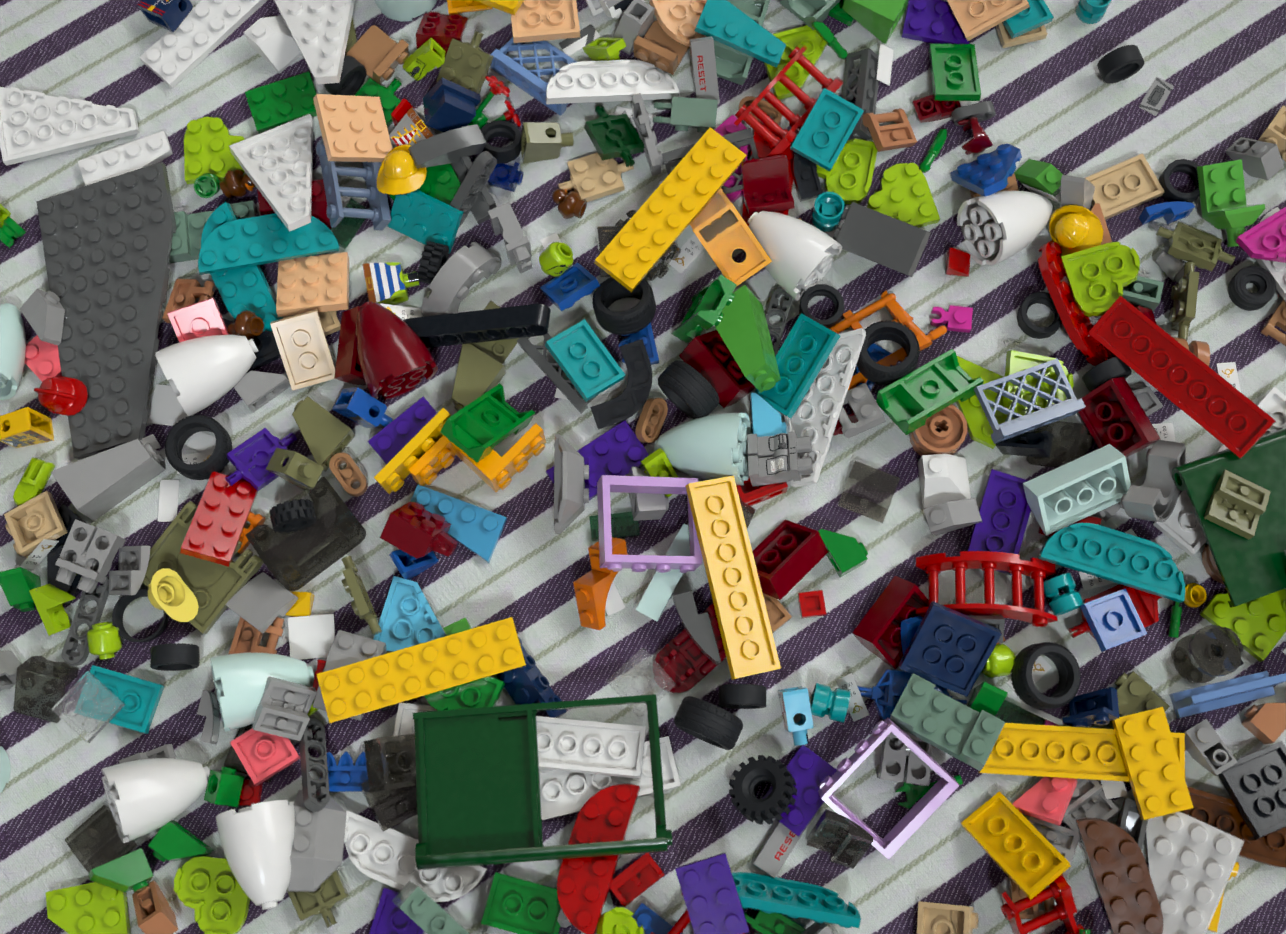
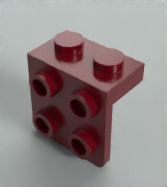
(441, 29)
(766, 184)

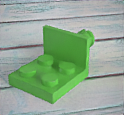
(1225, 199)

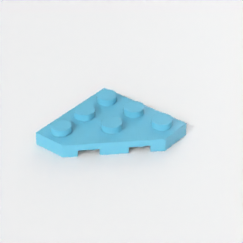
(407, 617)

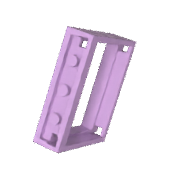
(641, 563)
(920, 811)

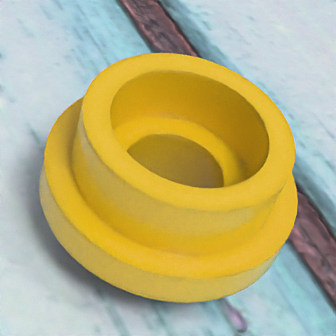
(1199, 595)

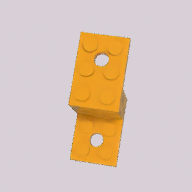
(723, 231)
(492, 469)

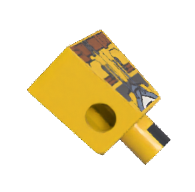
(25, 428)

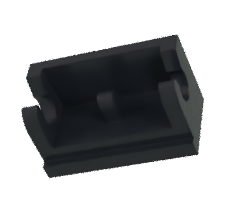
(1028, 444)

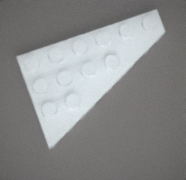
(320, 33)
(47, 125)
(282, 168)
(824, 400)
(1189, 869)

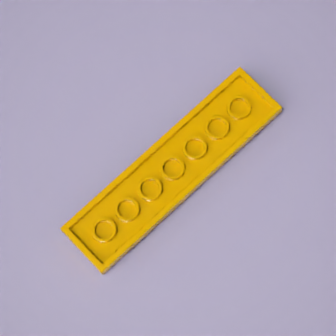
(670, 209)
(732, 577)
(420, 670)
(1063, 752)

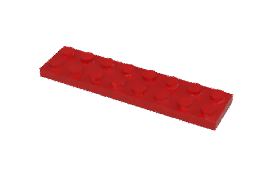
(1182, 377)

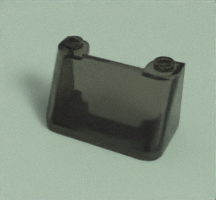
(304, 554)

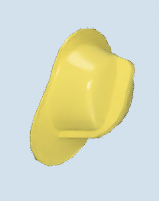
(172, 595)

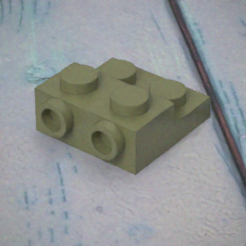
(1136, 695)

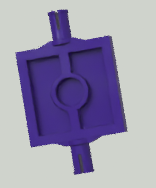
(253, 457)

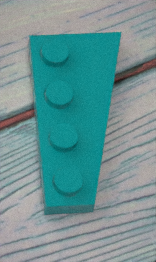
(739, 32)

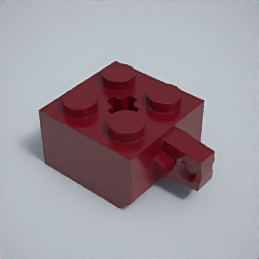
(418, 531)

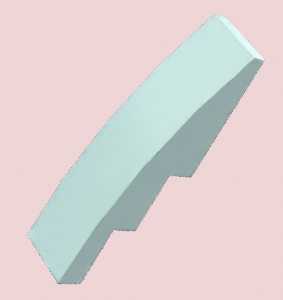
(664, 584)

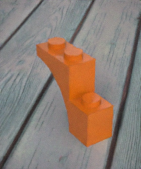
(593, 587)

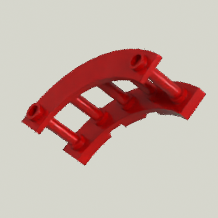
(785, 137)
(989, 562)
(1064, 910)

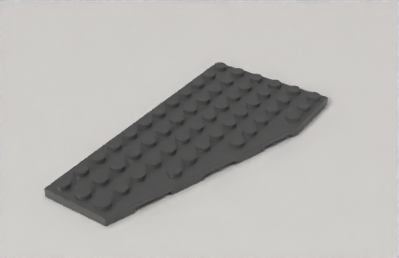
(111, 271)

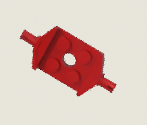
(1144, 603)

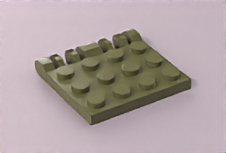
(209, 581)

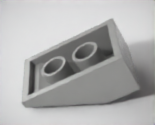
(346, 650)

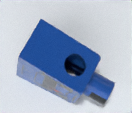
(362, 408)

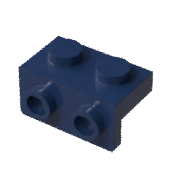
(1093, 708)

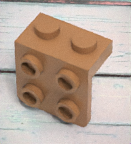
(659, 49)
(379, 54)

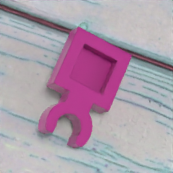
(956, 318)

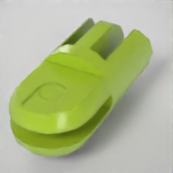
(33, 480)

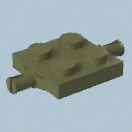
(466, 63)
(1195, 246)
(1185, 301)
(361, 605)
(321, 900)

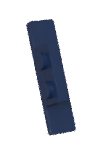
(528, 685)

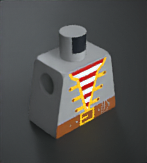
(411, 129)

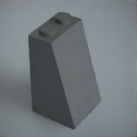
(881, 238)

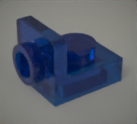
(506, 176)

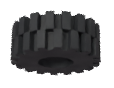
(750, 778)

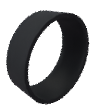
(117, 617)

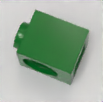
(224, 787)

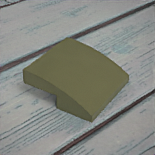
(1237, 504)

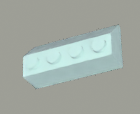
(1078, 489)

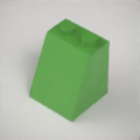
(877, 16)

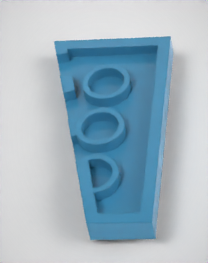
(470, 524)

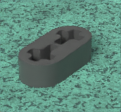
(982, 110)

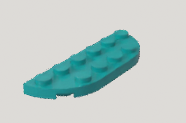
(262, 241)
(241, 287)
(1116, 558)
(794, 899)

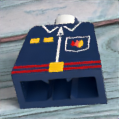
(166, 13)

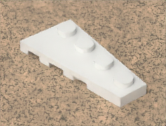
(125, 158)

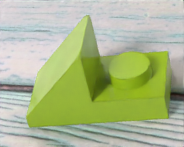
(604, 48)
(658, 466)
(49, 603)

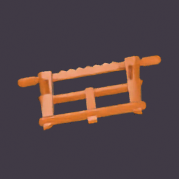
(899, 315)

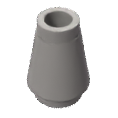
(1171, 266)

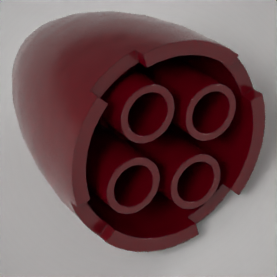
(390, 353)

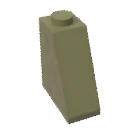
(475, 376)
(321, 431)

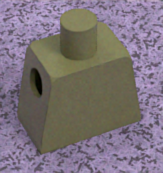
(543, 141)

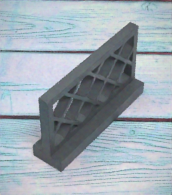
(738, 139)

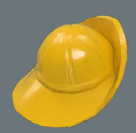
(399, 173)
(1075, 229)

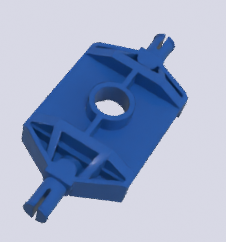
(889, 690)

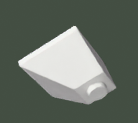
(273, 42)
(943, 479)

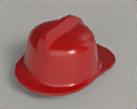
(62, 395)

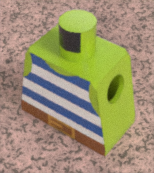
(388, 283)

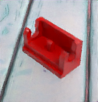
(757, 494)
(636, 879)

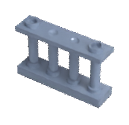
(379, 207)

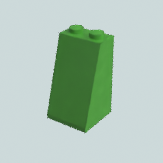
(749, 340)

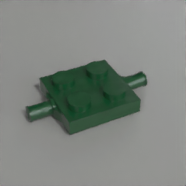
(614, 136)

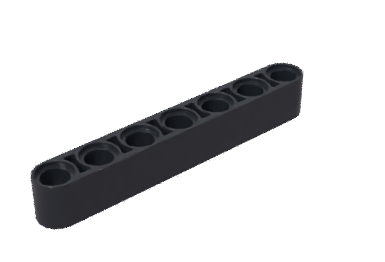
(482, 325)

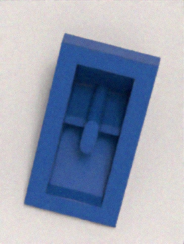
(410, 566)

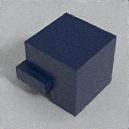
(449, 106)

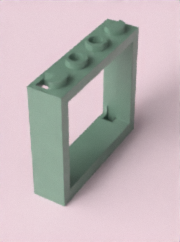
(426, 911)

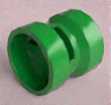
(203, 186)
(10, 231)

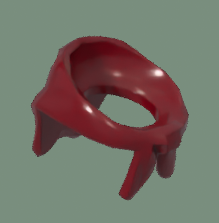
(980, 141)

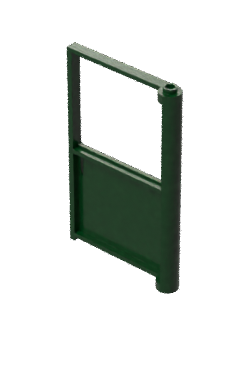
(1253, 565)
(484, 787)

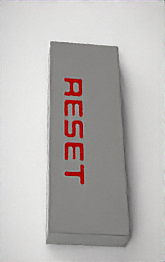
(704, 68)
(776, 850)

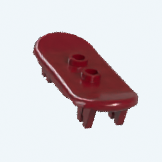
(685, 661)

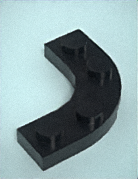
(806, 176)
(635, 393)

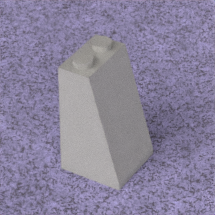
(109, 476)

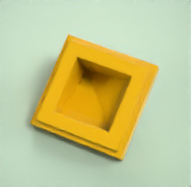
(303, 605)

